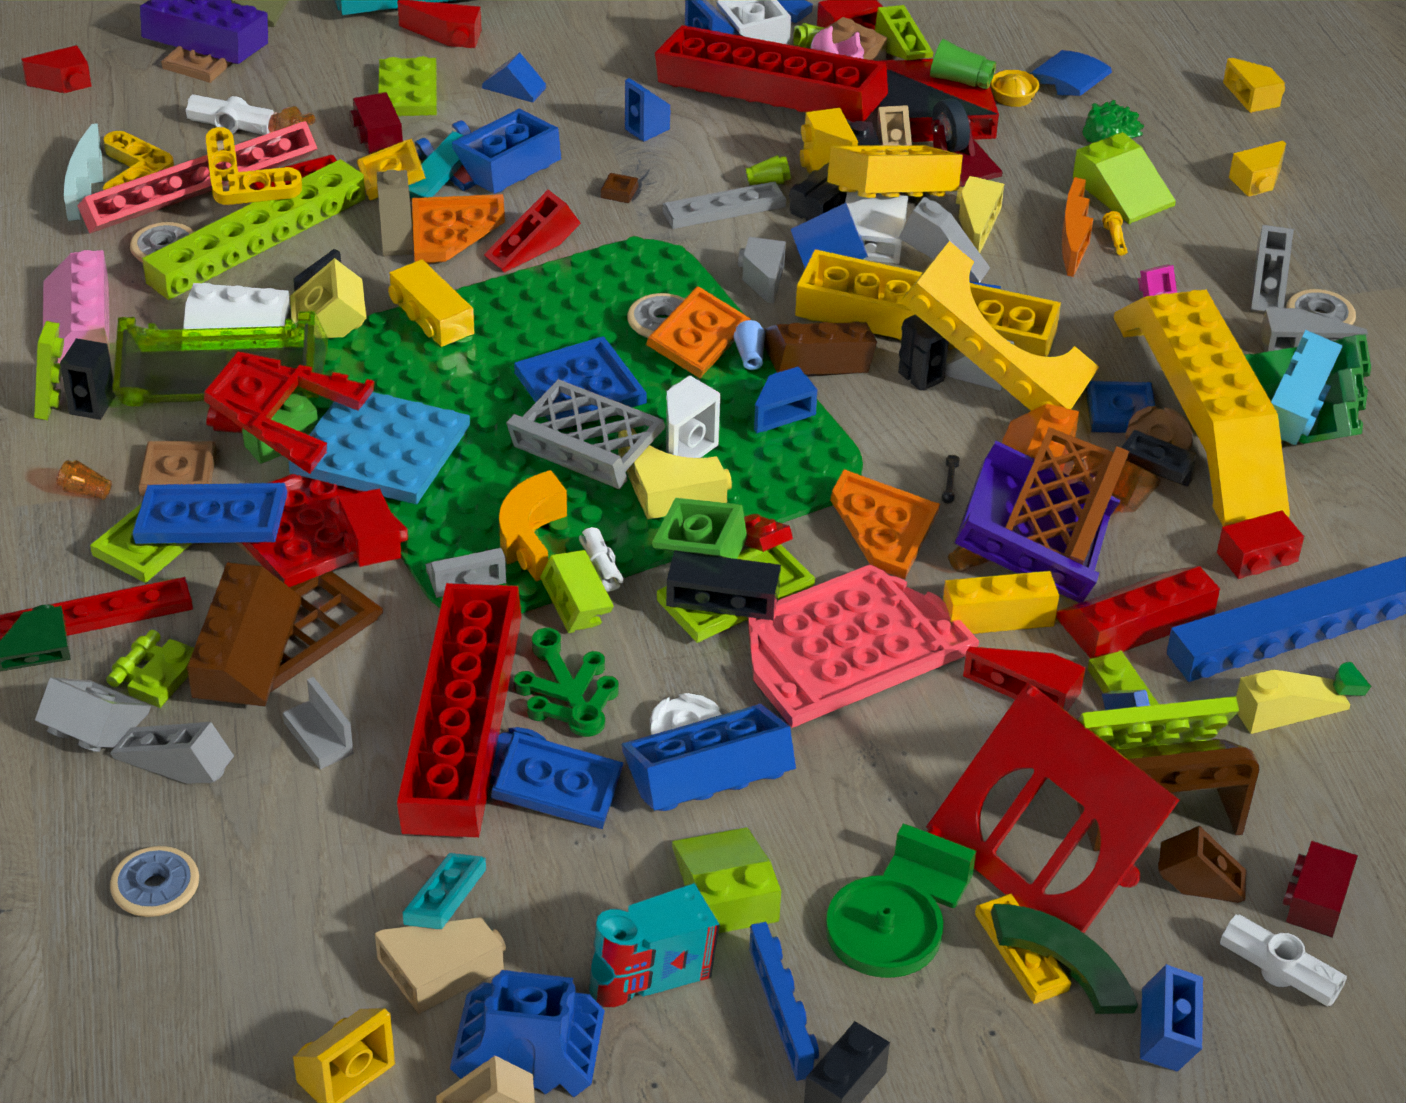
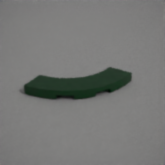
(1088, 962)

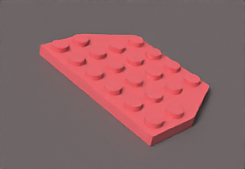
(850, 642)

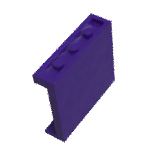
(991, 506)

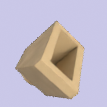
(492, 1083)

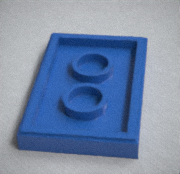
(557, 780)

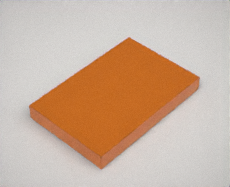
(697, 332)

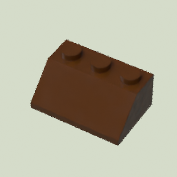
(821, 347)

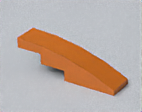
(1076, 227)

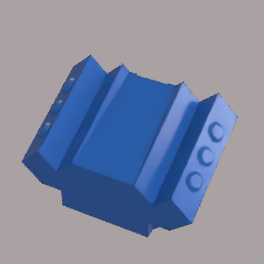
(533, 1025)

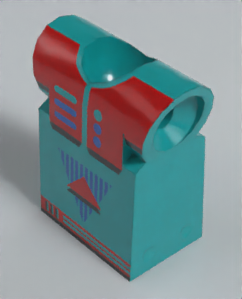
(653, 946)

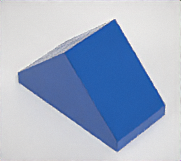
(516, 79)

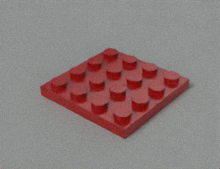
(307, 532)

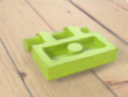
(161, 674)

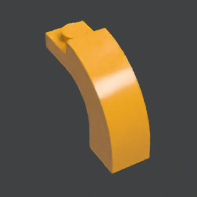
(523, 512)

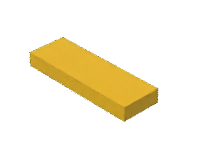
(1038, 975)

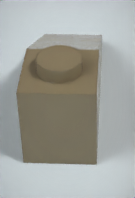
(395, 213)

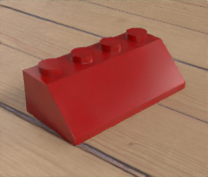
(1140, 611)

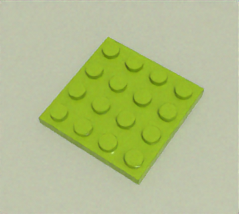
(1161, 723)

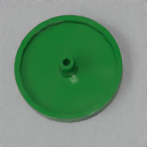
(884, 926)

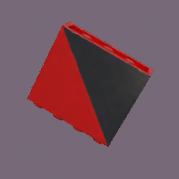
(912, 86)

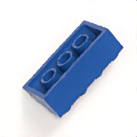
(710, 757)

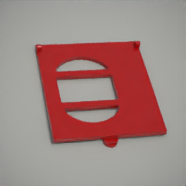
(1107, 784)

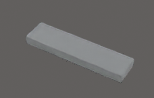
(724, 205)

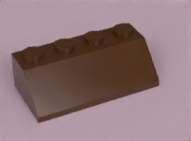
(243, 636)

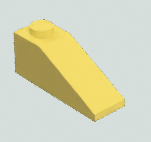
(979, 207)
(1285, 698)

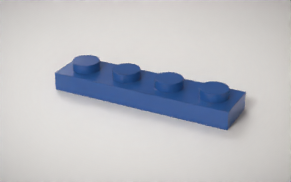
(779, 990)

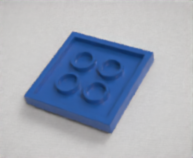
(587, 365)

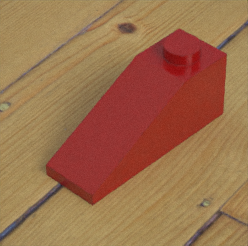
(442, 22)
(534, 233)
(1010, 670)

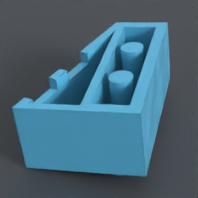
(1304, 386)

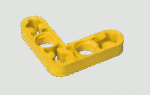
(126, 148)
(239, 182)

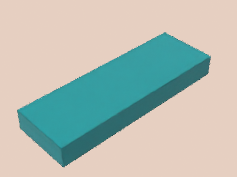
(437, 169)
(444, 891)

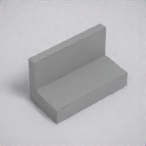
(475, 568)
(320, 727)

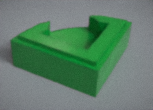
(1350, 681)

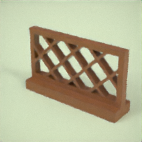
(1095, 502)

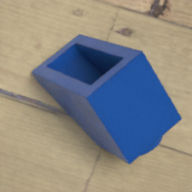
(785, 399)

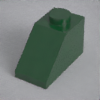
(35, 639)

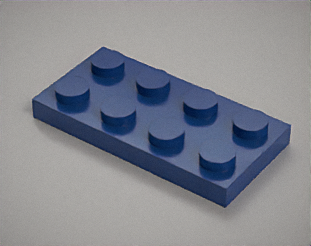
(210, 513)

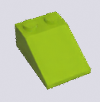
(1122, 177)
(731, 877)

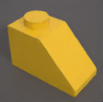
(1253, 84)
(1257, 168)

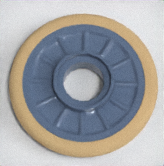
(142, 900)

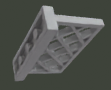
(570, 449)

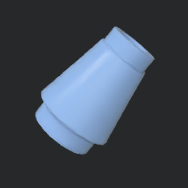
(750, 343)

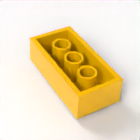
(894, 170)

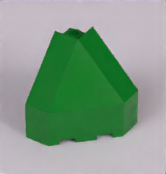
(1347, 390)

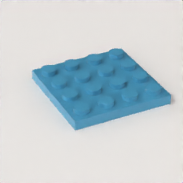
(386, 446)

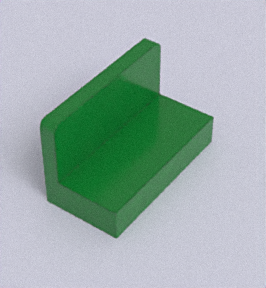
(932, 864)

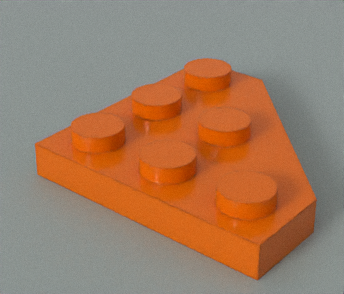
(453, 223)
(884, 521)

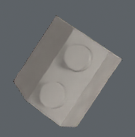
(89, 712)

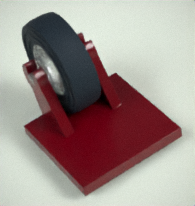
(953, 133)

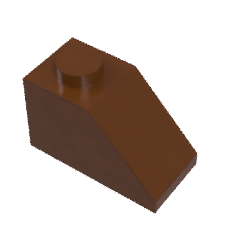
(1201, 867)

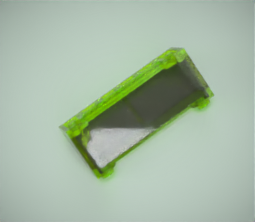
(184, 362)

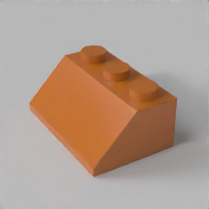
(1029, 430)

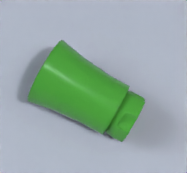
(962, 66)

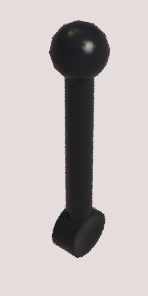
(952, 462)

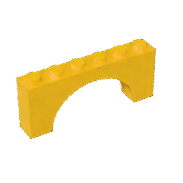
(947, 305)

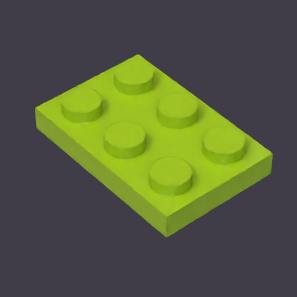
(410, 84)
(138, 560)

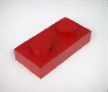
(765, 532)

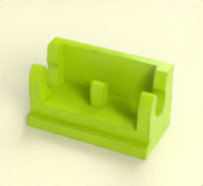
(576, 590)

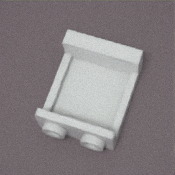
(879, 224)

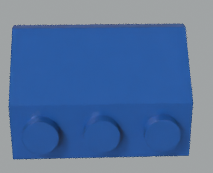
(508, 150)

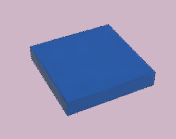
(1115, 402)

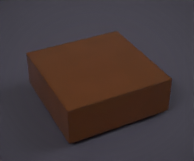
(619, 188)

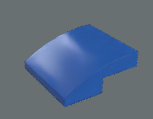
(1071, 72)
(830, 233)

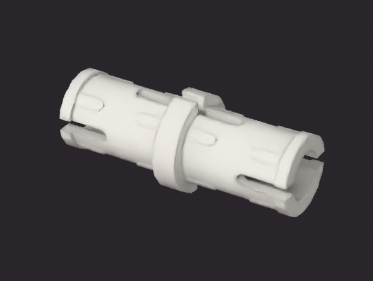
(601, 558)

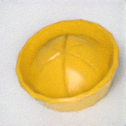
(1014, 87)

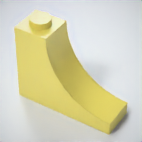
(664, 476)

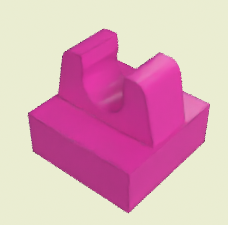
(1157, 280)

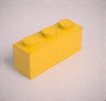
(431, 303)
(1003, 601)

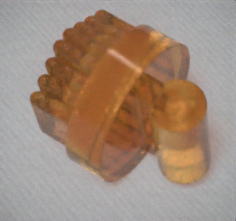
(291, 116)

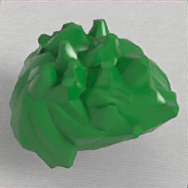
(1111, 120)

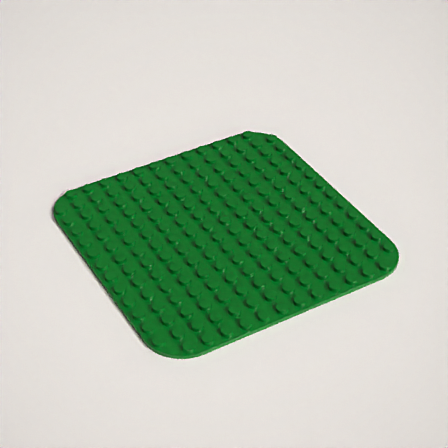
(545, 310)

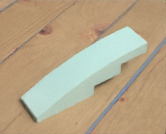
(83, 169)

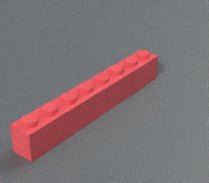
(192, 178)

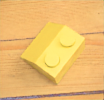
(335, 297)

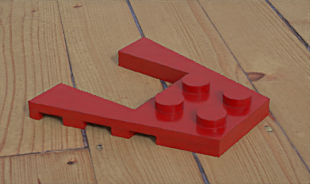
(257, 386)

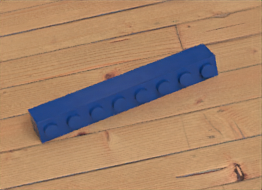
(1289, 621)

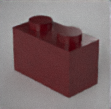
(376, 122)
(1320, 889)

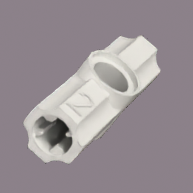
(230, 114)
(1283, 960)

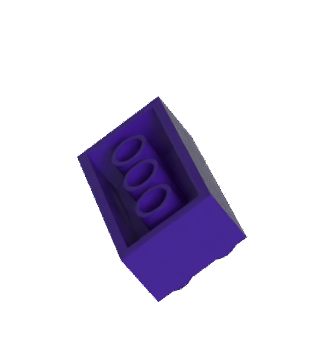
(206, 26)

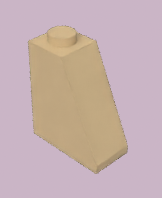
(440, 963)

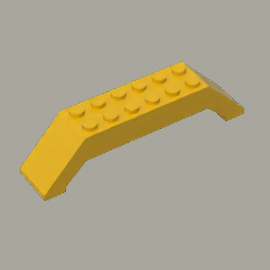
(1219, 399)

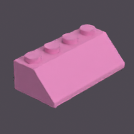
(79, 298)

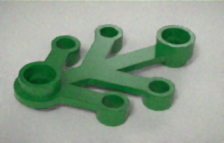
(582, 717)

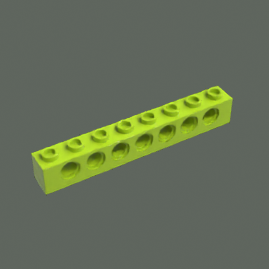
(252, 230)

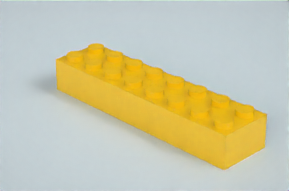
(855, 289)

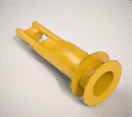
(1113, 221)

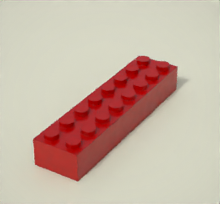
(771, 72)
(460, 711)

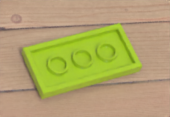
(705, 624)

